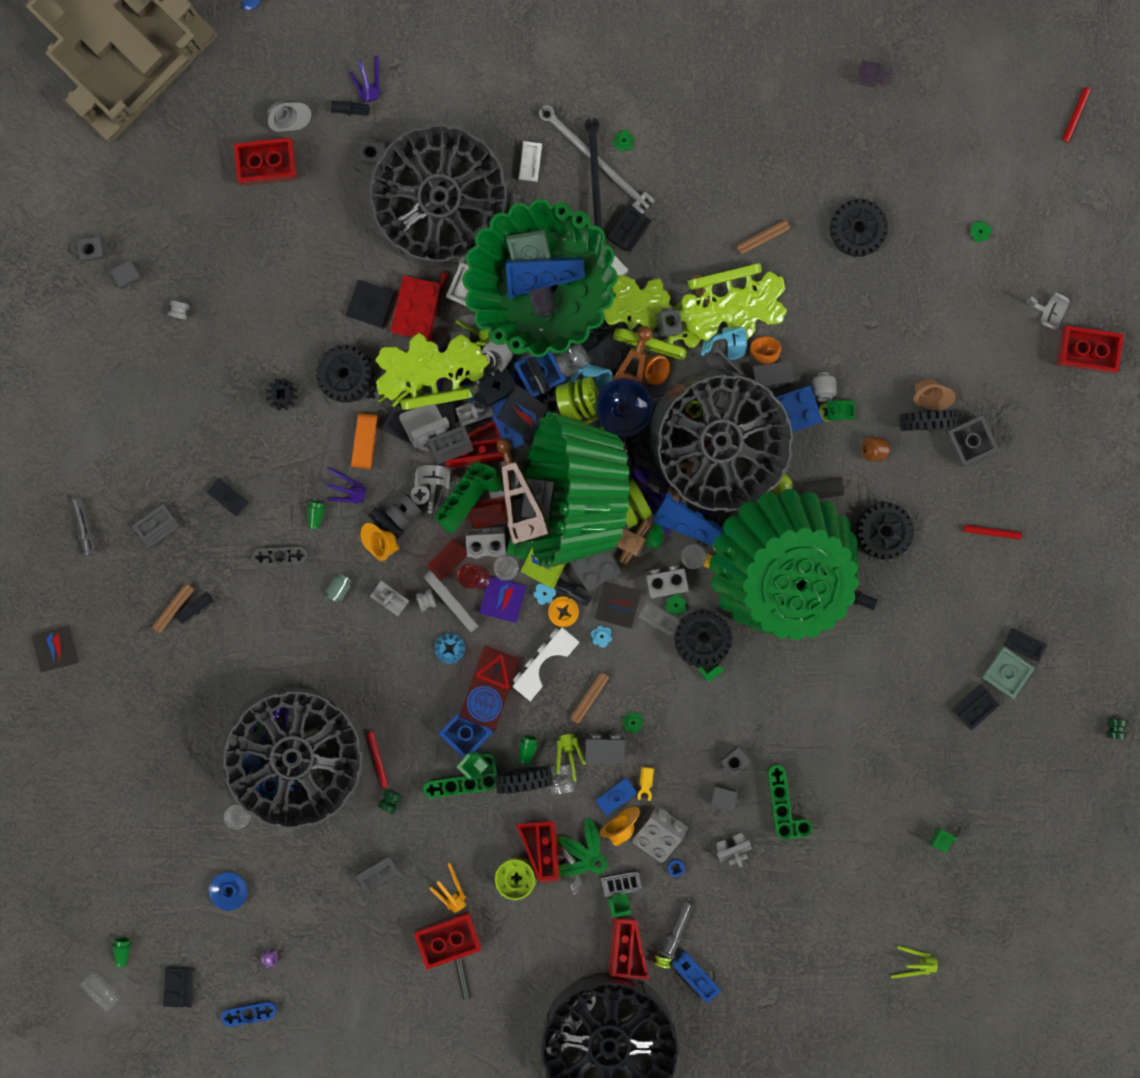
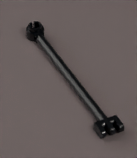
(594, 170)

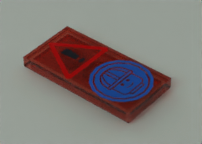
(489, 688)

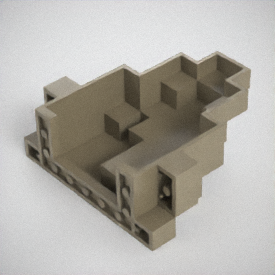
(121, 53)

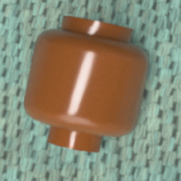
(875, 449)

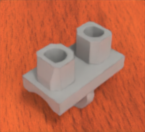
(471, 413)
(389, 598)
(725, 852)

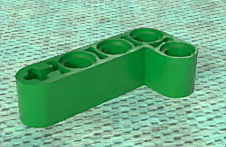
(466, 493)
(460, 780)
(783, 800)

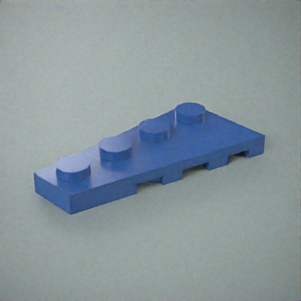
(540, 273)
(681, 519)

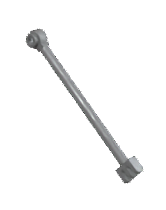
(640, 199)

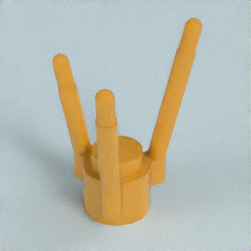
(454, 901)

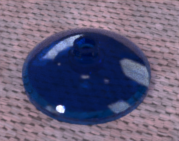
(637, 405)

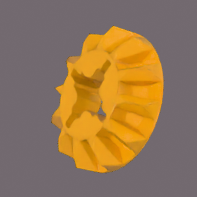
(554, 614)

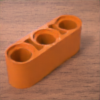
(364, 441)

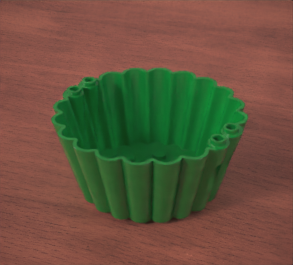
(577, 302)
(588, 489)
(775, 548)

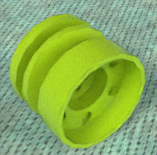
(577, 399)
(508, 885)

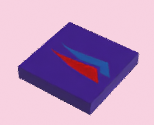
(503, 599)

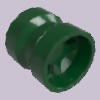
(1116, 728)
(390, 801)

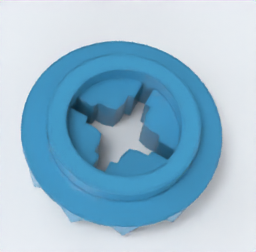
(459, 648)

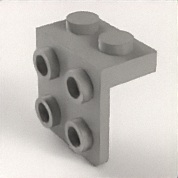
(423, 424)
(660, 834)

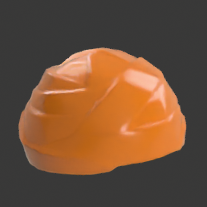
(765, 349)
(656, 369)

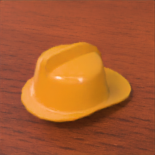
(378, 541)
(621, 827)

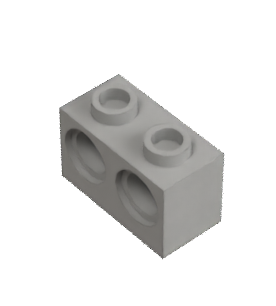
(485, 537)
(667, 587)

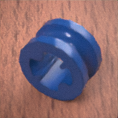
(670, 870)

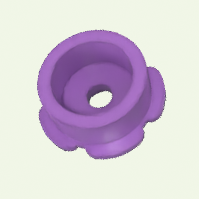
(269, 958)

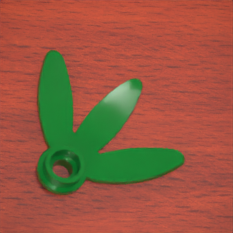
(588, 857)

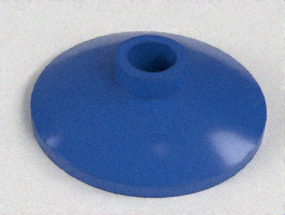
(219, 895)

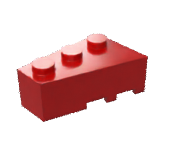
(484, 443)
(542, 849)
(626, 952)

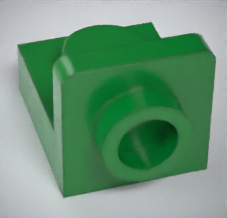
(841, 410)

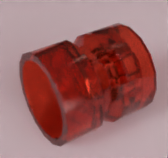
(473, 577)

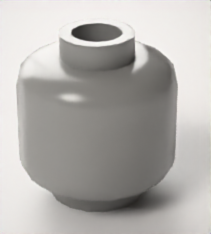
(824, 387)

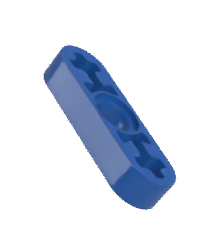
(263, 1016)

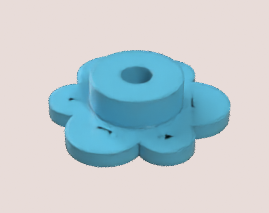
(542, 599)
(601, 631)

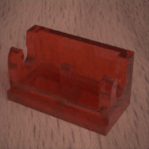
(488, 513)
(447, 559)

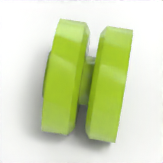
(638, 504)

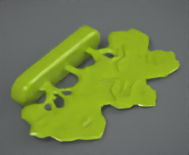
(643, 307)
(736, 308)
(425, 366)

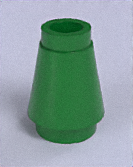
(315, 513)
(654, 537)
(528, 746)
(121, 951)

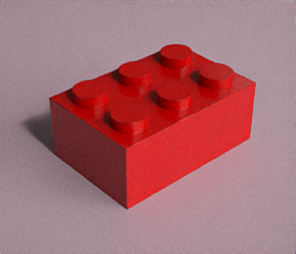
(265, 161)
(416, 308)
(1090, 349)
(447, 940)

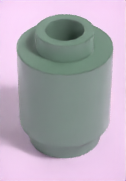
(338, 588)

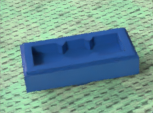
(507, 432)
(616, 796)

